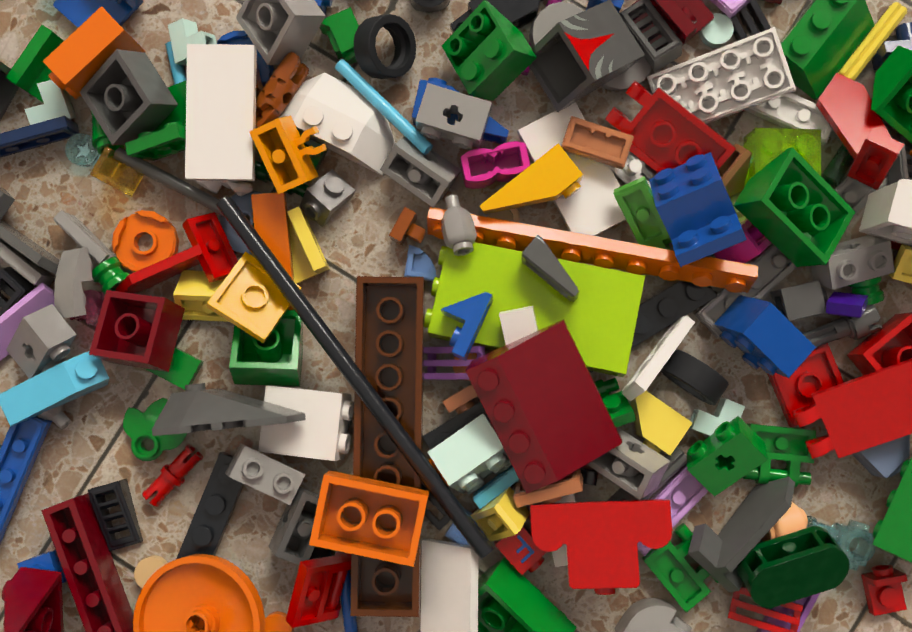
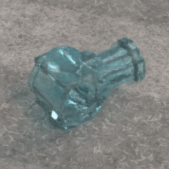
(844, 534)

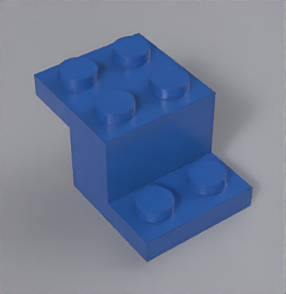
(696, 209)

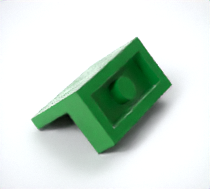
(29, 66)

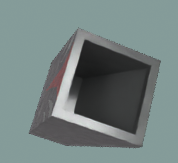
(584, 54)

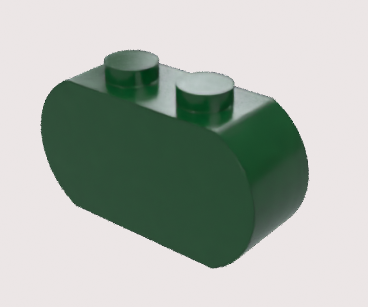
(793, 567)

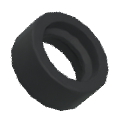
(403, 41)
(695, 377)

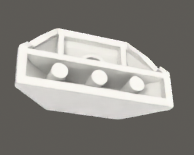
(344, 121)

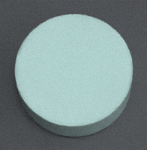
(717, 31)

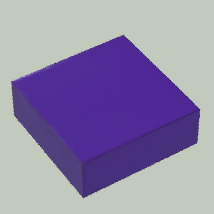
(846, 304)

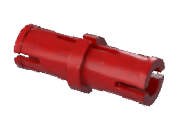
(172, 475)

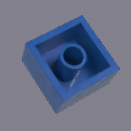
(764, 336)

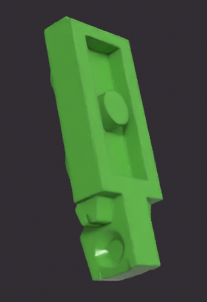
(641, 214)

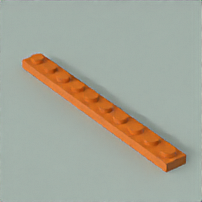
(607, 253)

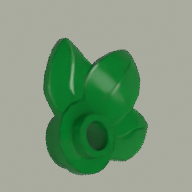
(139, 429)

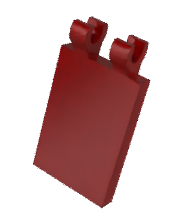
(667, 131)
(861, 411)

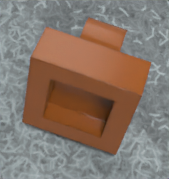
(406, 227)

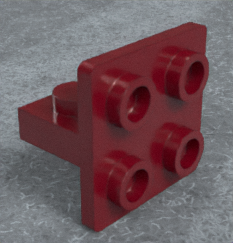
(683, 17)

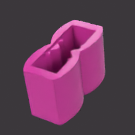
(485, 166)

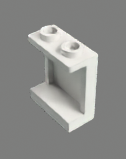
(320, 435)

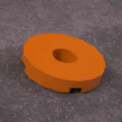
(135, 226)

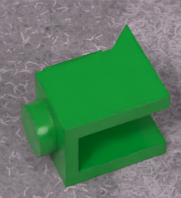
(341, 32)

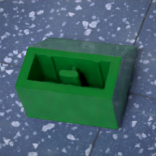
(488, 52)

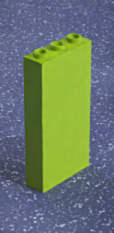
(598, 320)

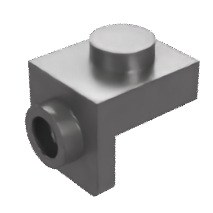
(326, 197)

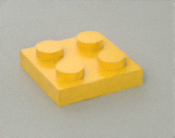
(250, 299)

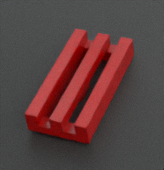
(794, 620)

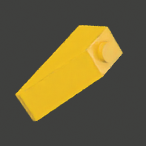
(541, 182)

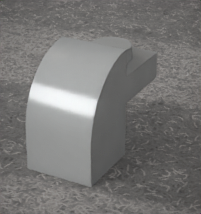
(651, 616)

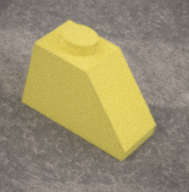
(658, 423)
(501, 517)

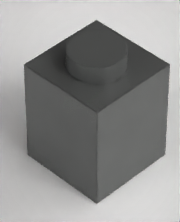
(800, 300)

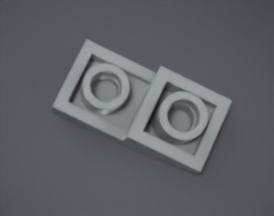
(73, 268)

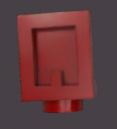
(884, 589)

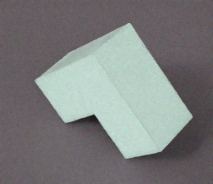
(183, 33)
(55, 104)
(707, 423)

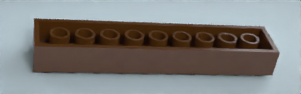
(392, 360)

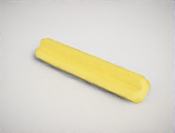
(873, 41)

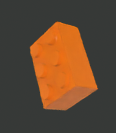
(369, 518)

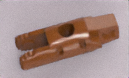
(280, 89)

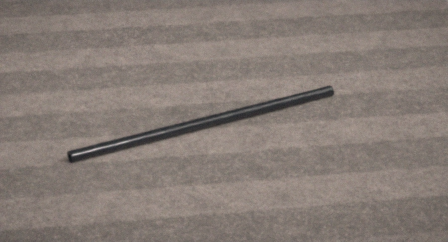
(355, 377)

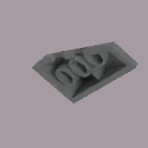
(217, 410)

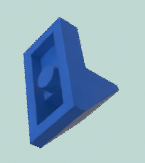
(472, 314)

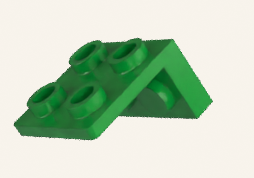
(168, 136)

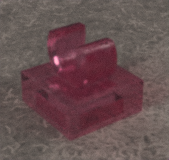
(93, 306)

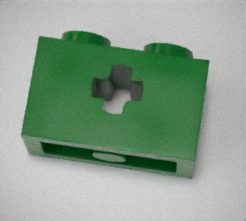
(726, 455)

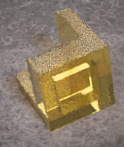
(116, 173)

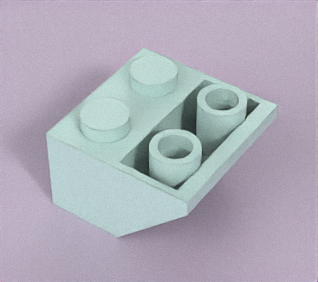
(470, 456)

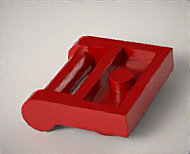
(318, 590)

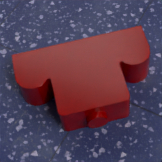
(602, 538)

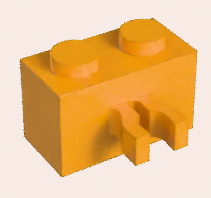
(285, 152)

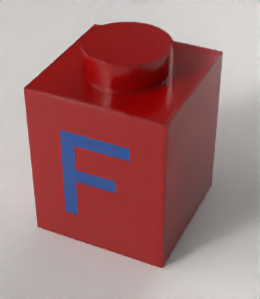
(521, 551)

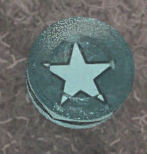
(80, 150)

